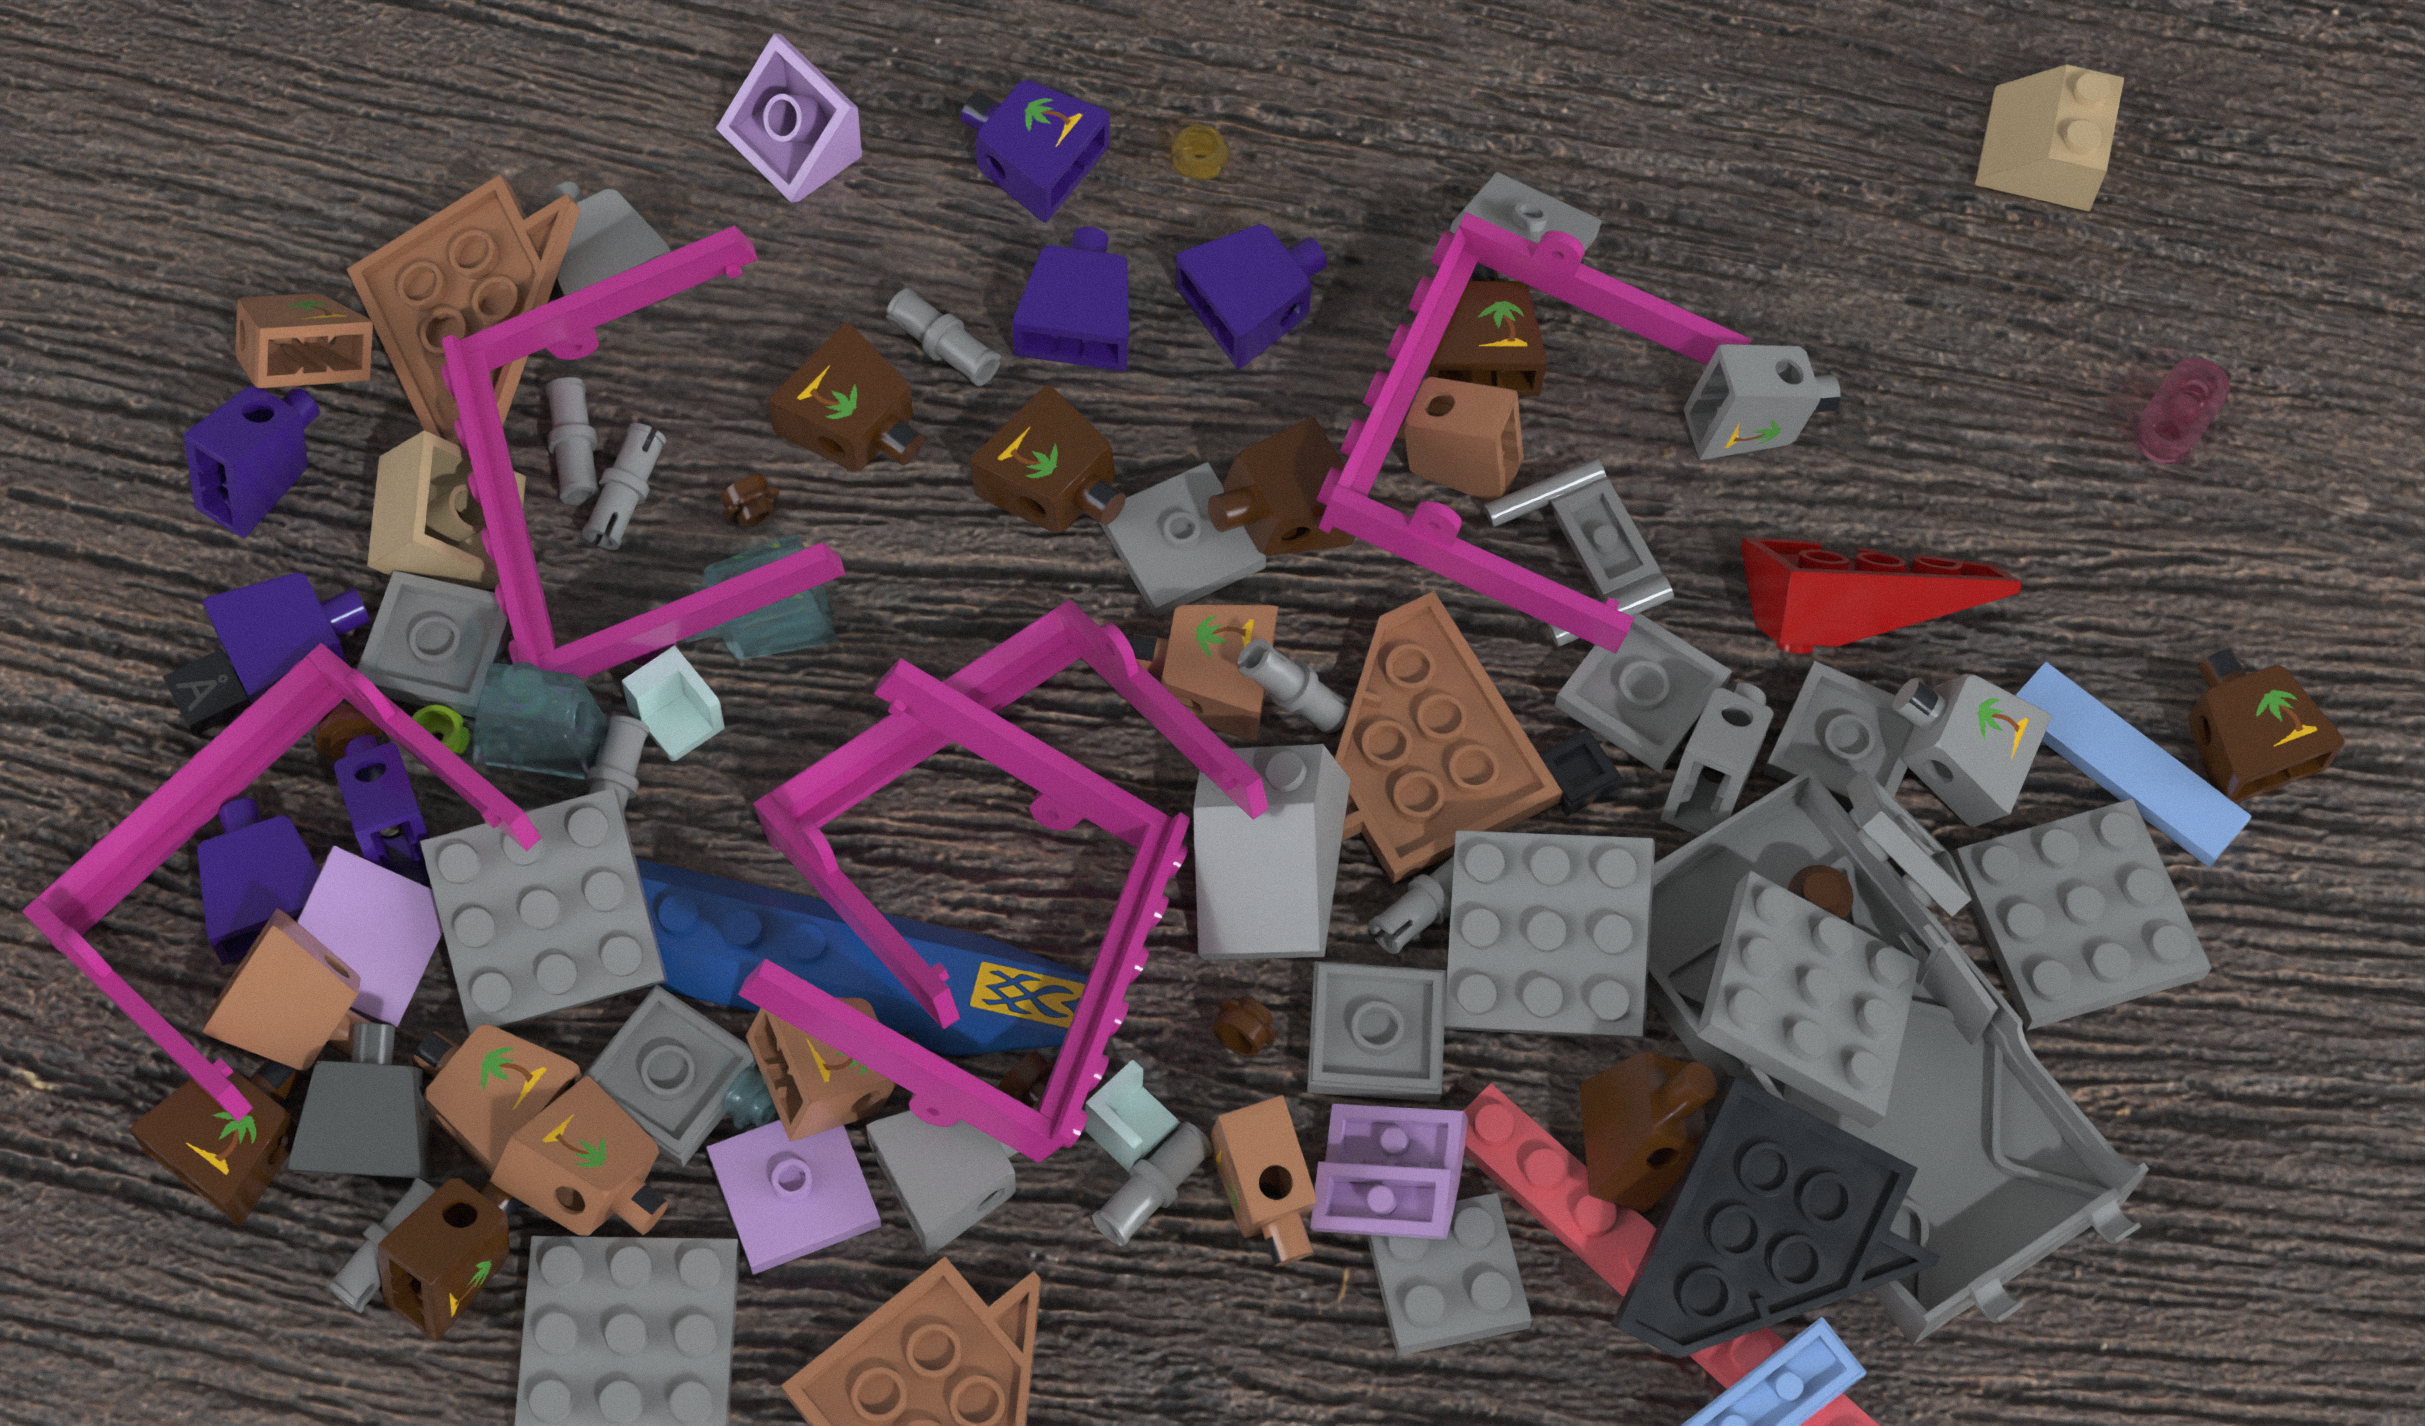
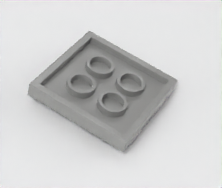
(2080, 914)
(548, 921)
(1550, 934)
(1809, 999)
(628, 1332)

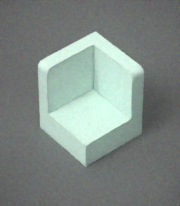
(673, 703)
(1128, 1118)

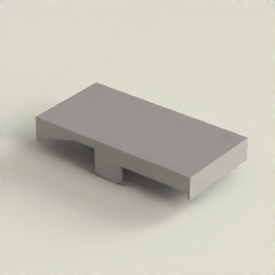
(1994, 1137)

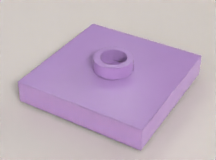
(792, 1193)

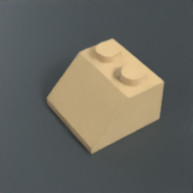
(2051, 135)
(428, 517)

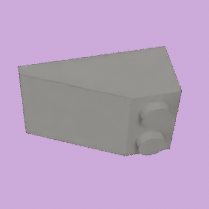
(1271, 878)

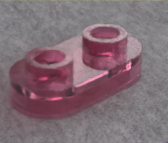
(2179, 414)

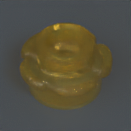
(1199, 141)

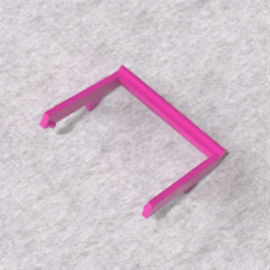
(569, 334)
(1431, 533)
(894, 745)
(195, 797)
(1065, 797)

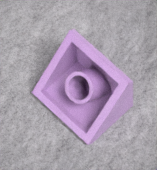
(792, 122)

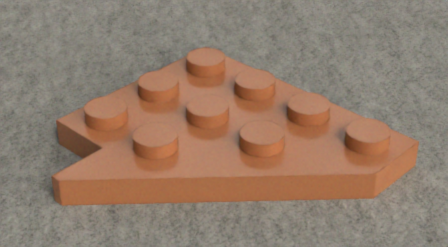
(458, 277)
(1433, 745)
(928, 1359)

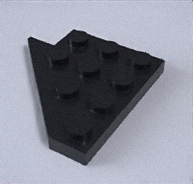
(1767, 1226)

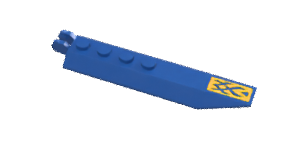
(723, 928)

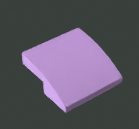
(376, 926)
(1390, 1171)

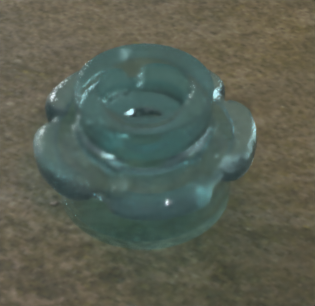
(749, 1099)

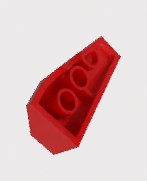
(1826, 599)

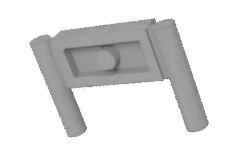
(1597, 532)

